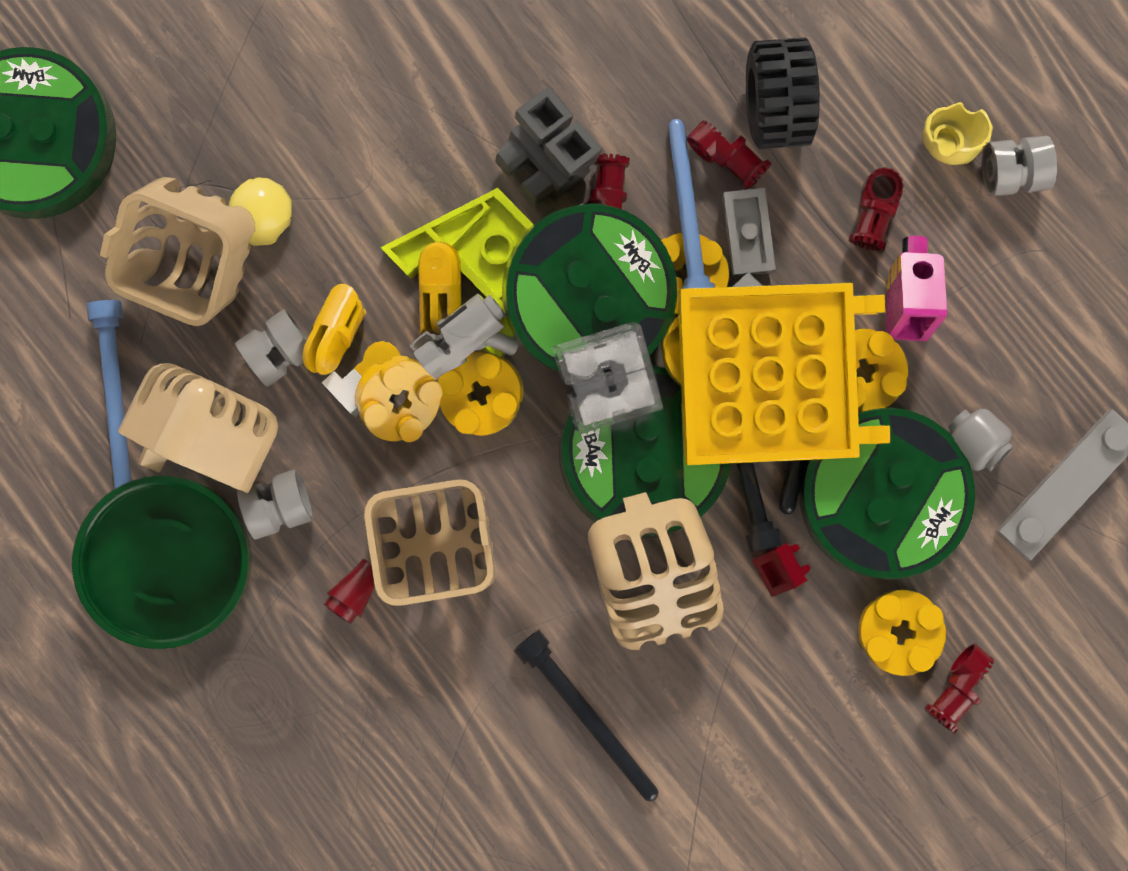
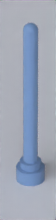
(687, 208)
(105, 318)

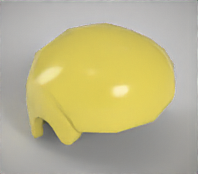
(956, 134)
(268, 206)

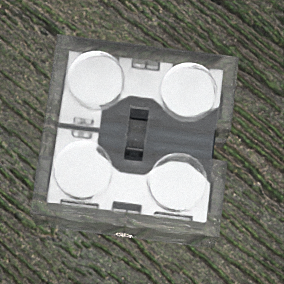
(607, 377)

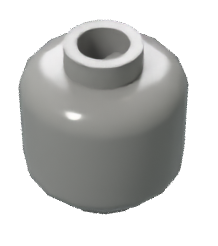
(982, 438)

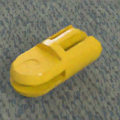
(438, 284)
(333, 330)

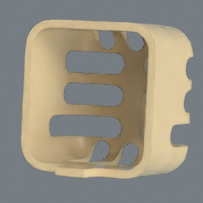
(225, 235)
(195, 430)
(425, 544)
(668, 606)

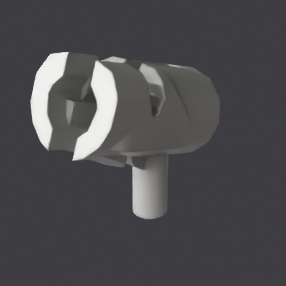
(462, 332)

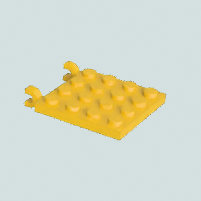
(772, 373)

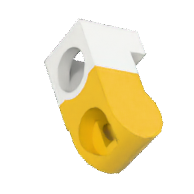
(345, 388)

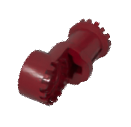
(736, 156)
(609, 181)
(876, 211)
(958, 696)

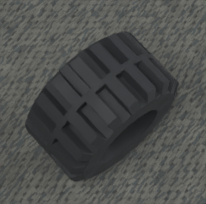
(782, 93)

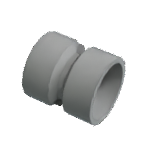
(1025, 165)
(272, 364)
(275, 504)

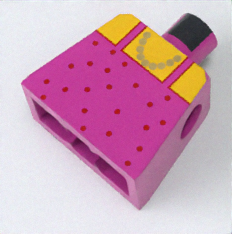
(915, 292)

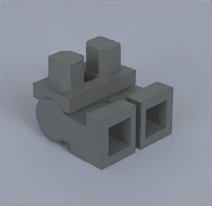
(548, 148)

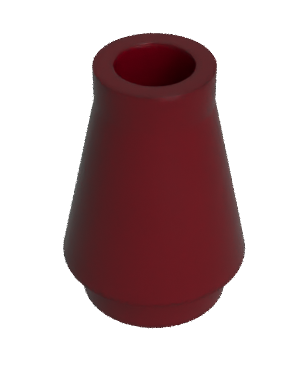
(352, 593)

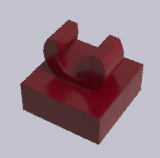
(780, 569)

